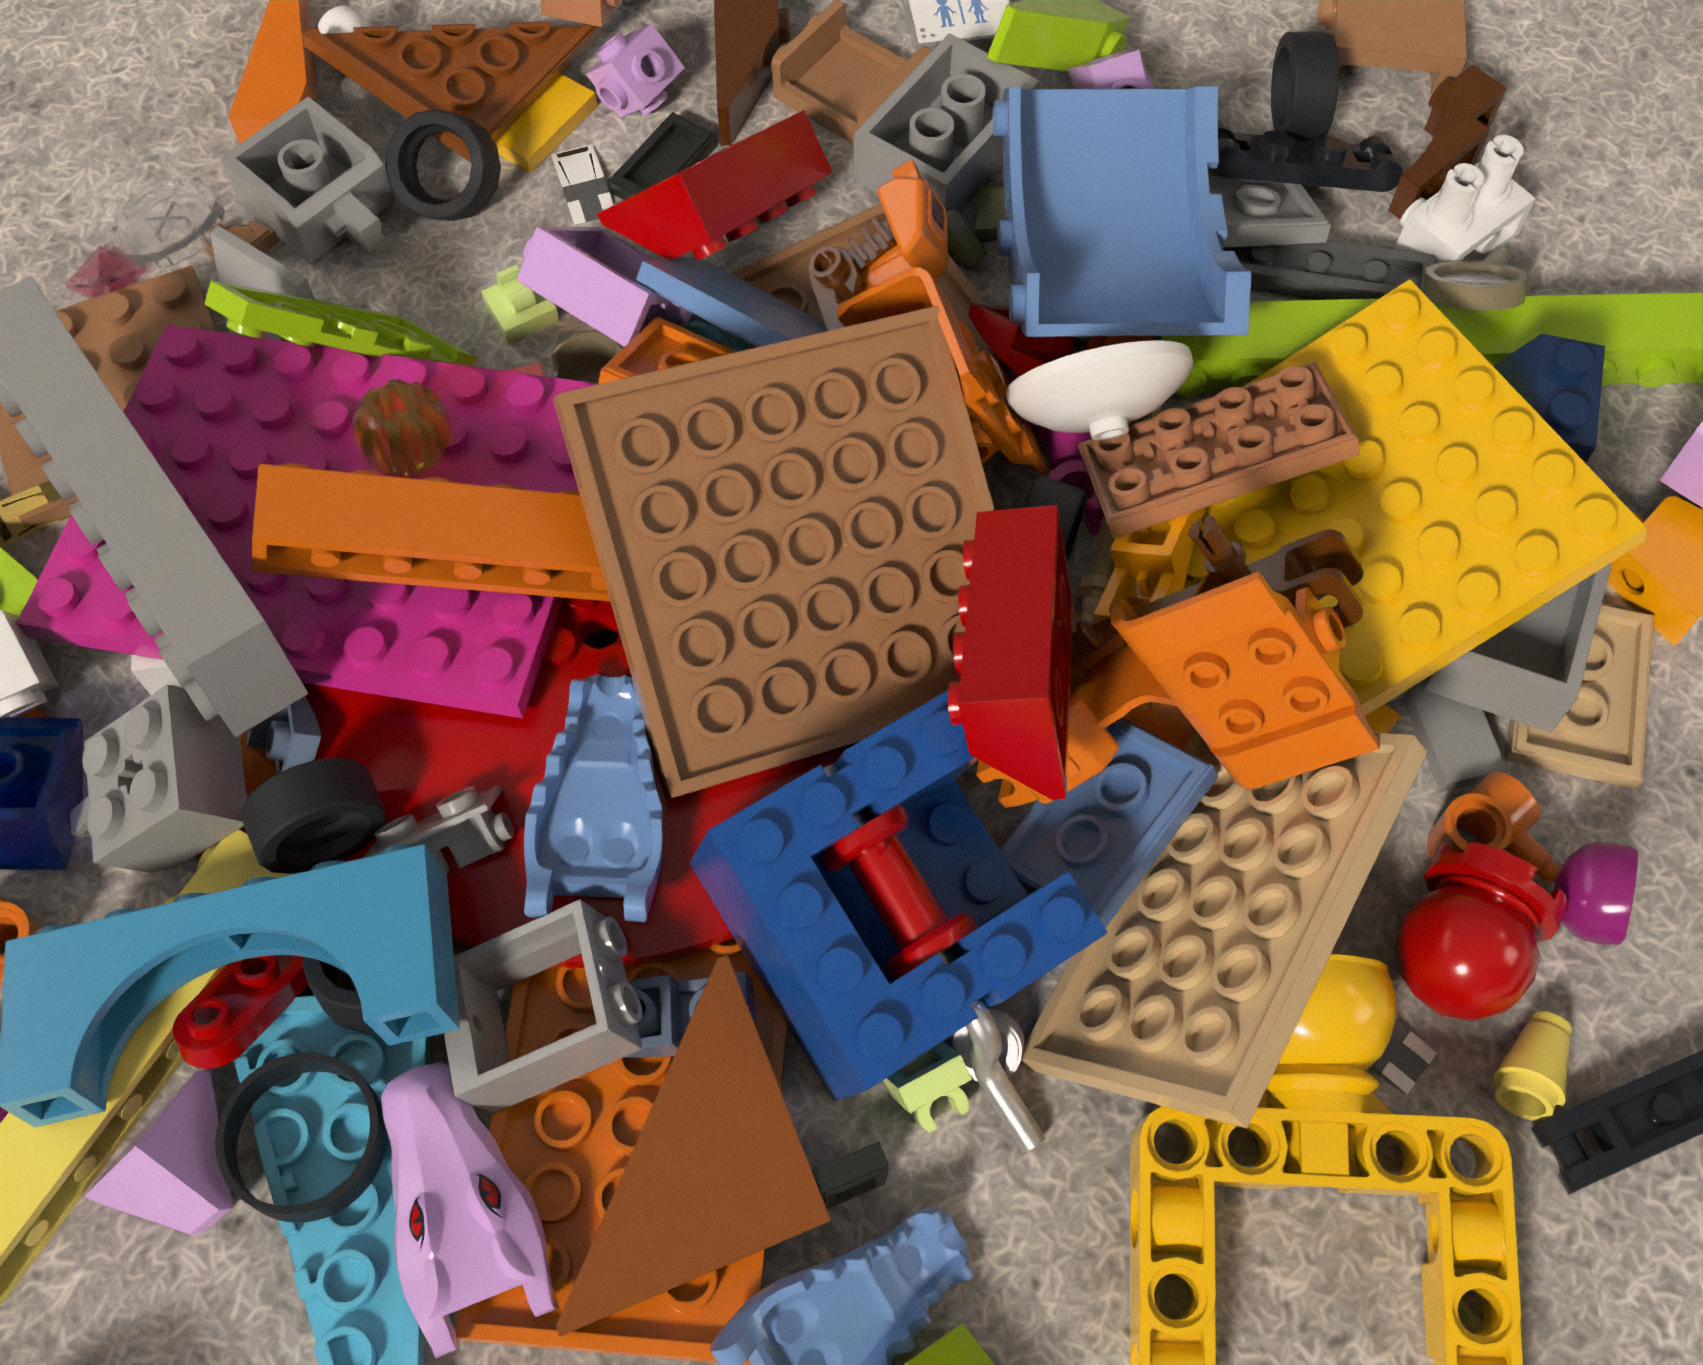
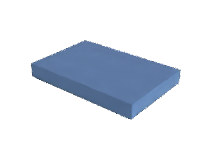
(727, 301)
(1113, 822)

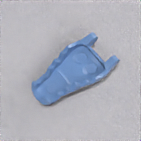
(598, 809)
(854, 1306)

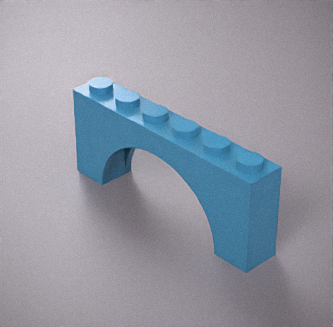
(89, 985)

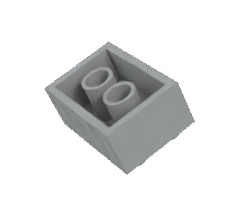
(941, 122)

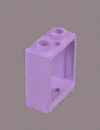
(595, 280)

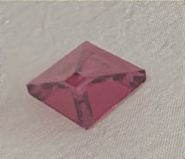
(103, 273)

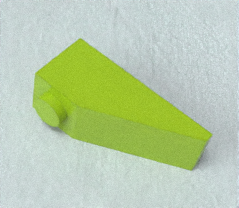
(1057, 33)

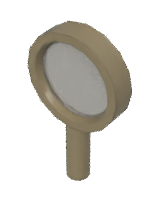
(1477, 284)

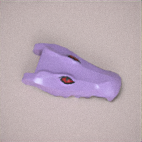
(459, 1208)

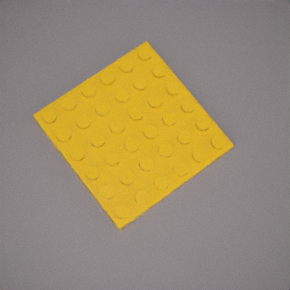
(1452, 505)

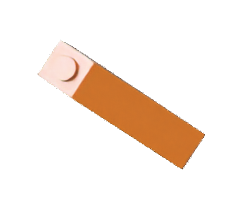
(277, 70)

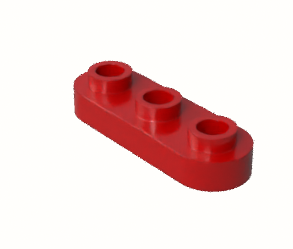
(241, 1006)

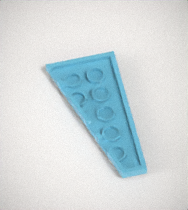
(309, 1143)

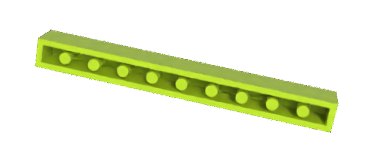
(1645, 335)

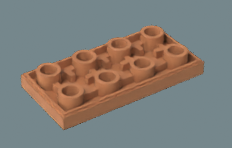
(1218, 449)

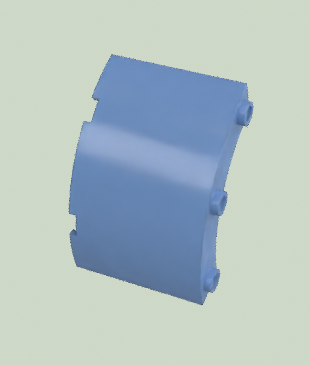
(1116, 214)

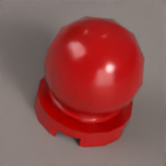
(1476, 933)

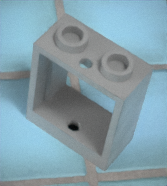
(479, 1049)

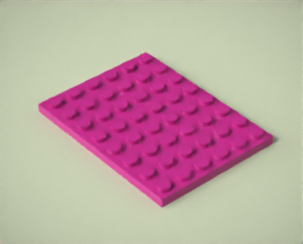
(234, 401)

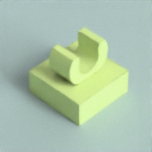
(516, 307)
(926, 1079)

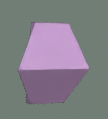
(172, 1165)

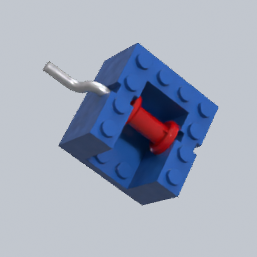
(895, 870)

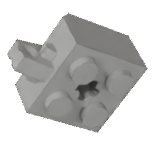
(311, 181)
(160, 785)

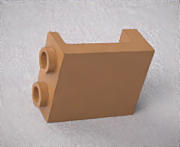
(1399, 34)
(838, 72)

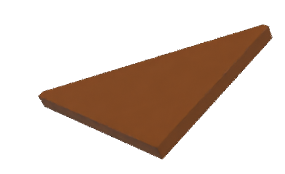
(456, 68)
(710, 1170)

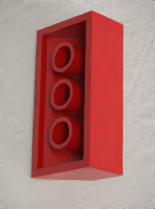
(724, 192)
(1016, 647)

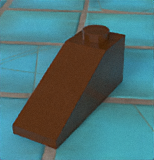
(744, 49)

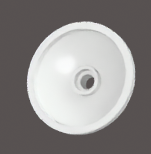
(1101, 387)

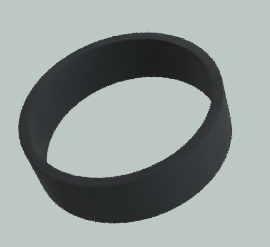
(248, 1093)

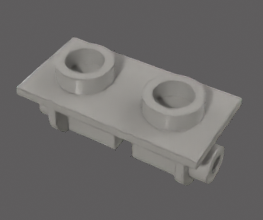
(462, 823)

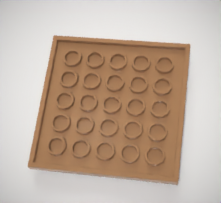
(782, 539)

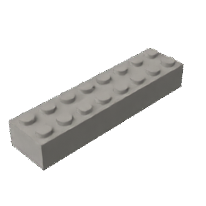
(148, 530)

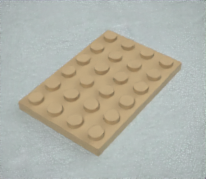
(1224, 938)

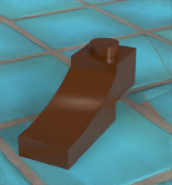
(1458, 127)

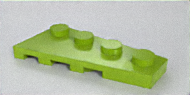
(330, 324)

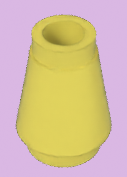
(1536, 1068)

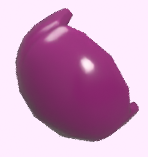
(1599, 891)

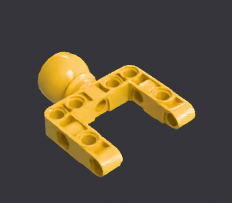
(1322, 1131)

